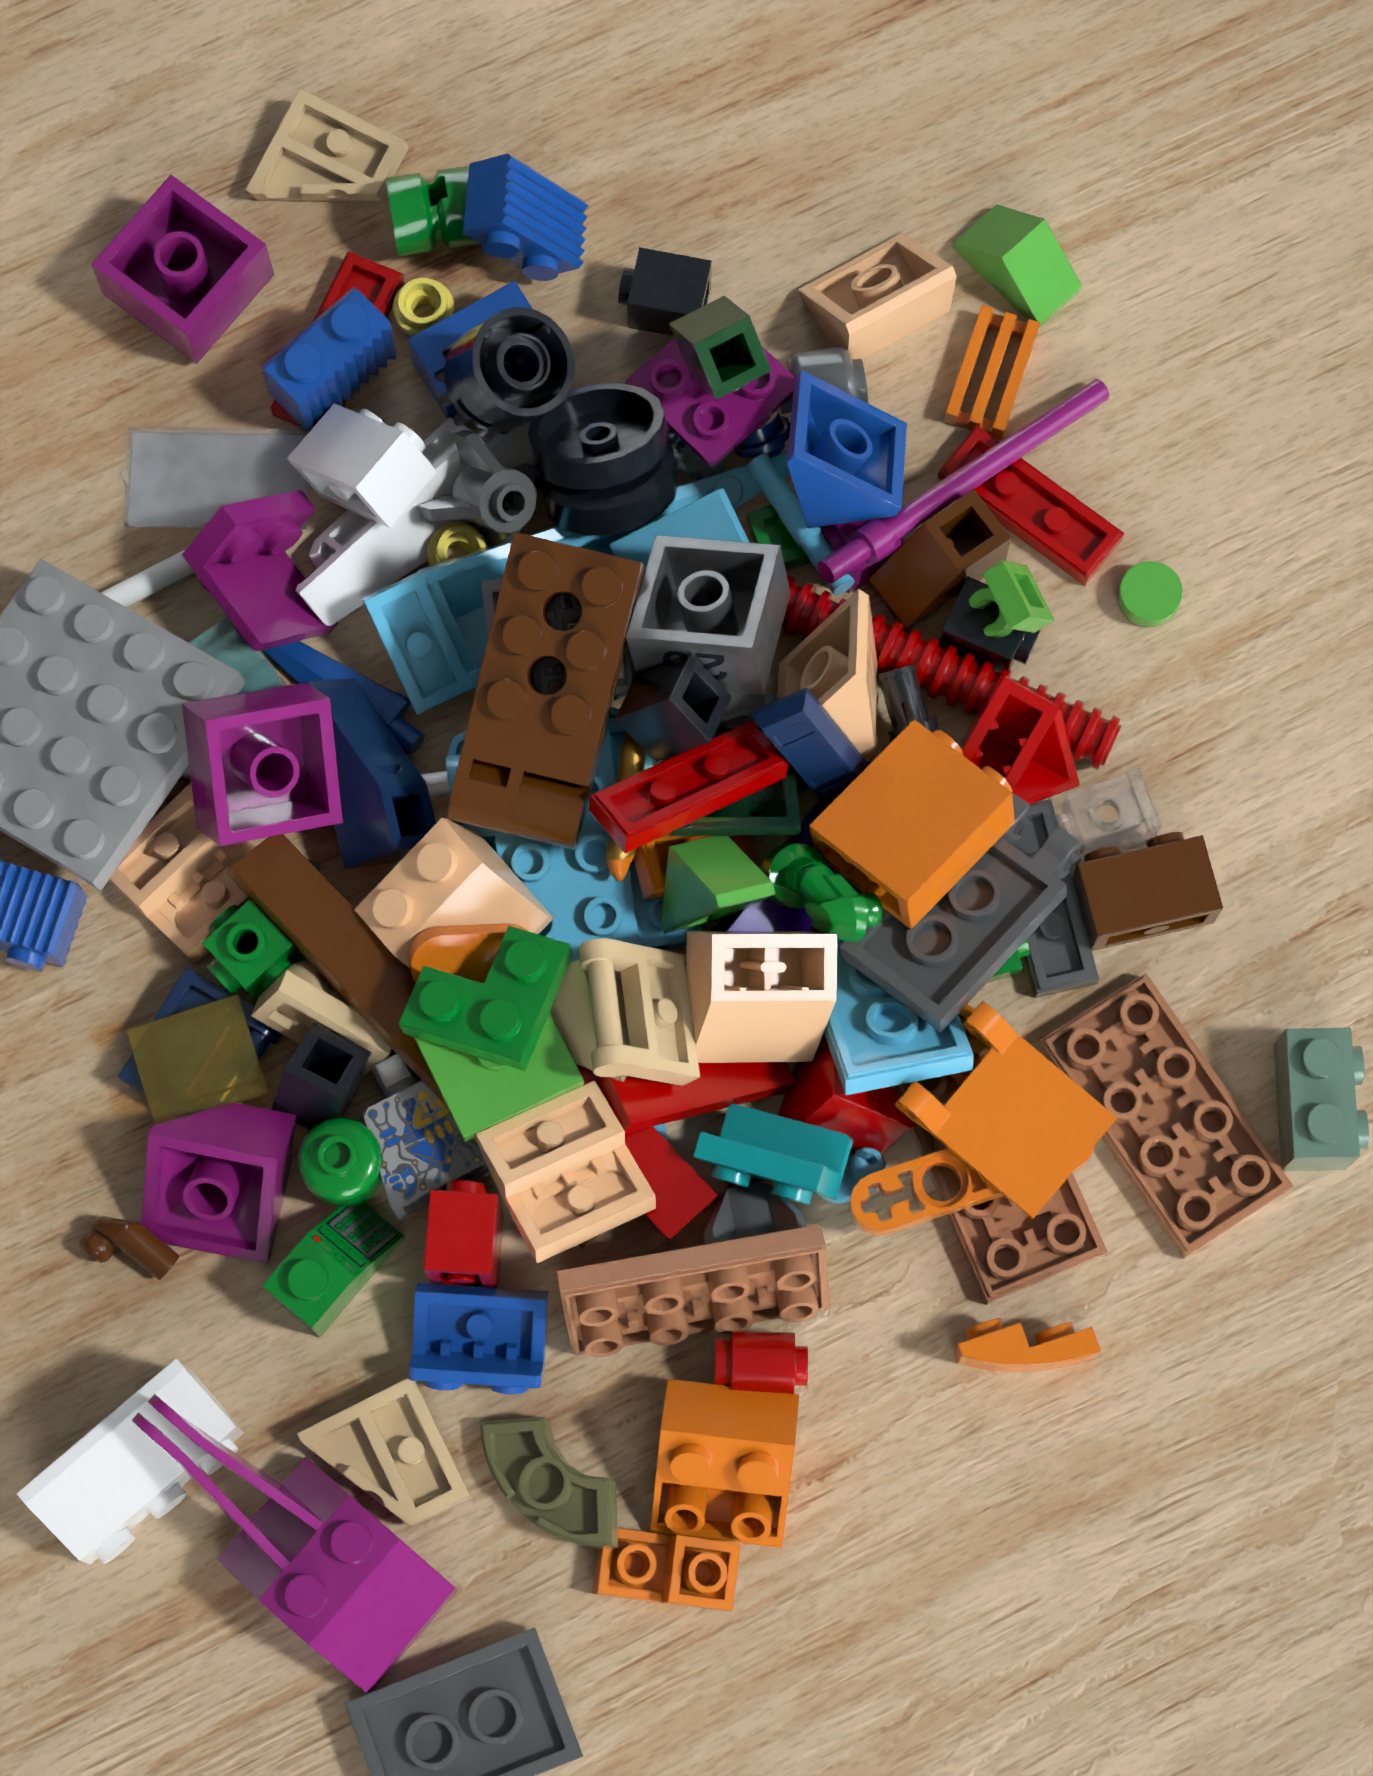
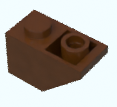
(939, 557)

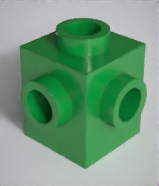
(254, 971)

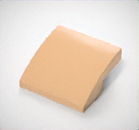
(180, 876)
(565, 1171)

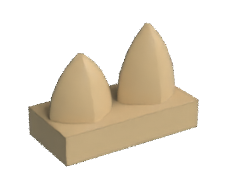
(304, 998)

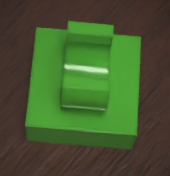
(1017, 597)

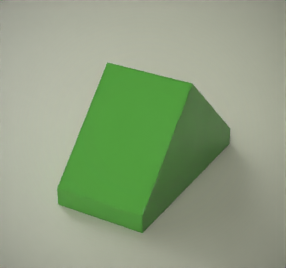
(1020, 261)
(709, 882)

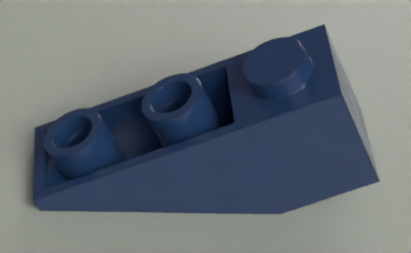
(380, 788)

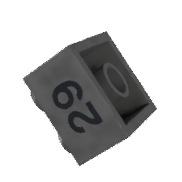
(711, 602)

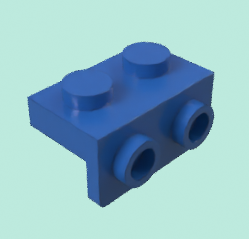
(479, 1337)

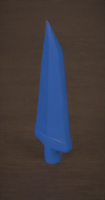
(308, 664)

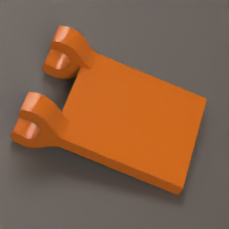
(1013, 1116)

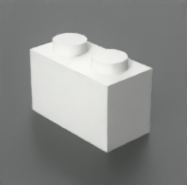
(363, 463)

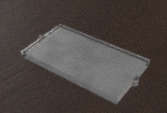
(190, 472)

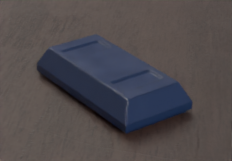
(811, 742)

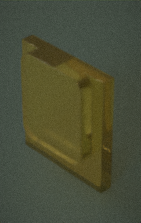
(197, 1060)

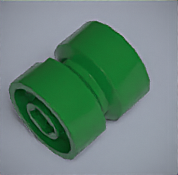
(428, 210)

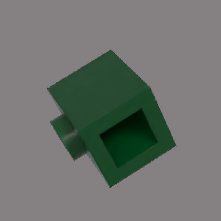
(720, 347)

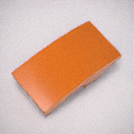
(1007, 1349)
(668, 1570)

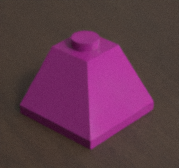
(219, 1179)

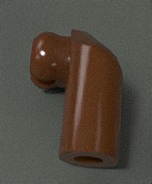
(133, 1239)

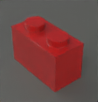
(464, 1236)

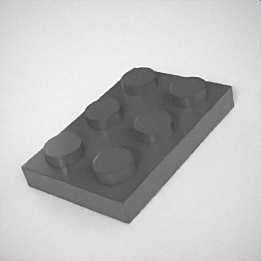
(470, 1717)

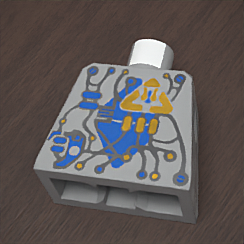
(417, 1139)

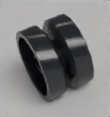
(604, 459)

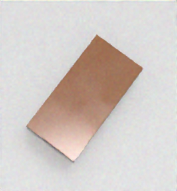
(1175, 1119)
(1001, 1241)
(695, 1291)

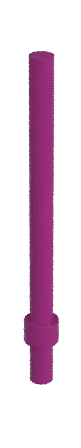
(878, 536)

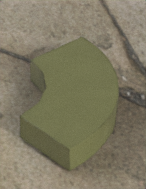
(545, 1485)

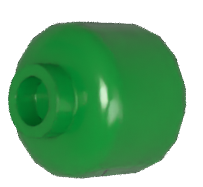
(340, 1162)

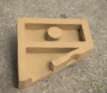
(326, 156)
(392, 1453)

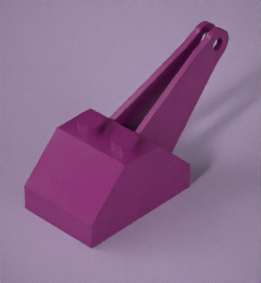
(319, 1560)

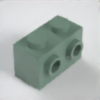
(1318, 1099)

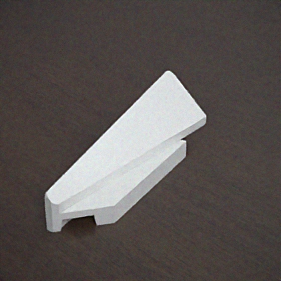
(365, 556)

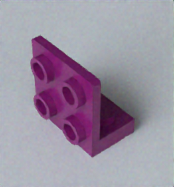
(705, 423)
(249, 573)

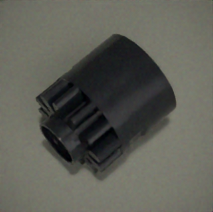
(507, 371)

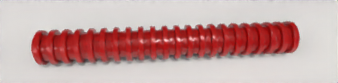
(950, 674)

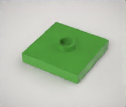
(488, 1092)

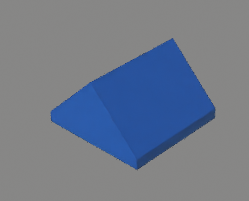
(843, 455)

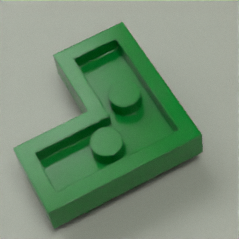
(496, 1017)

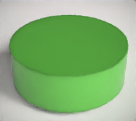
(1150, 594)

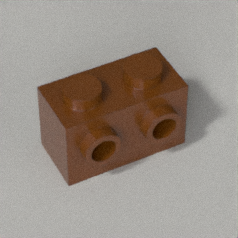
(1146, 890)

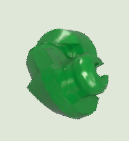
(805, 881)

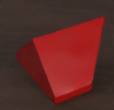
(1022, 741)
(821, 1101)

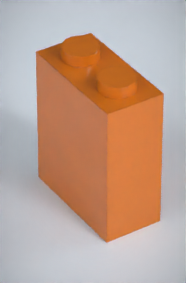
(914, 822)

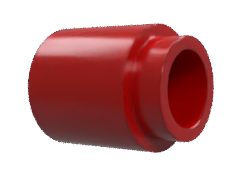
(761, 1362)

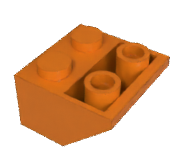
(724, 1463)

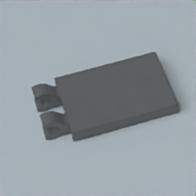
(971, 928)

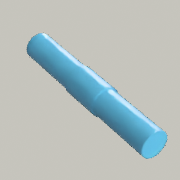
(791, 515)

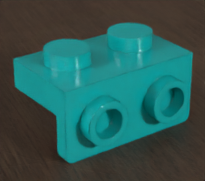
(779, 1150)

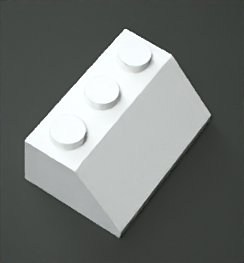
(123, 1475)

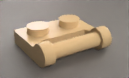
(655, 1010)

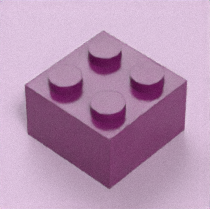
(183, 269)
(262, 763)

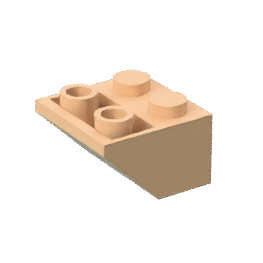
(760, 993)

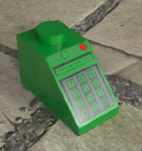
(332, 1265)

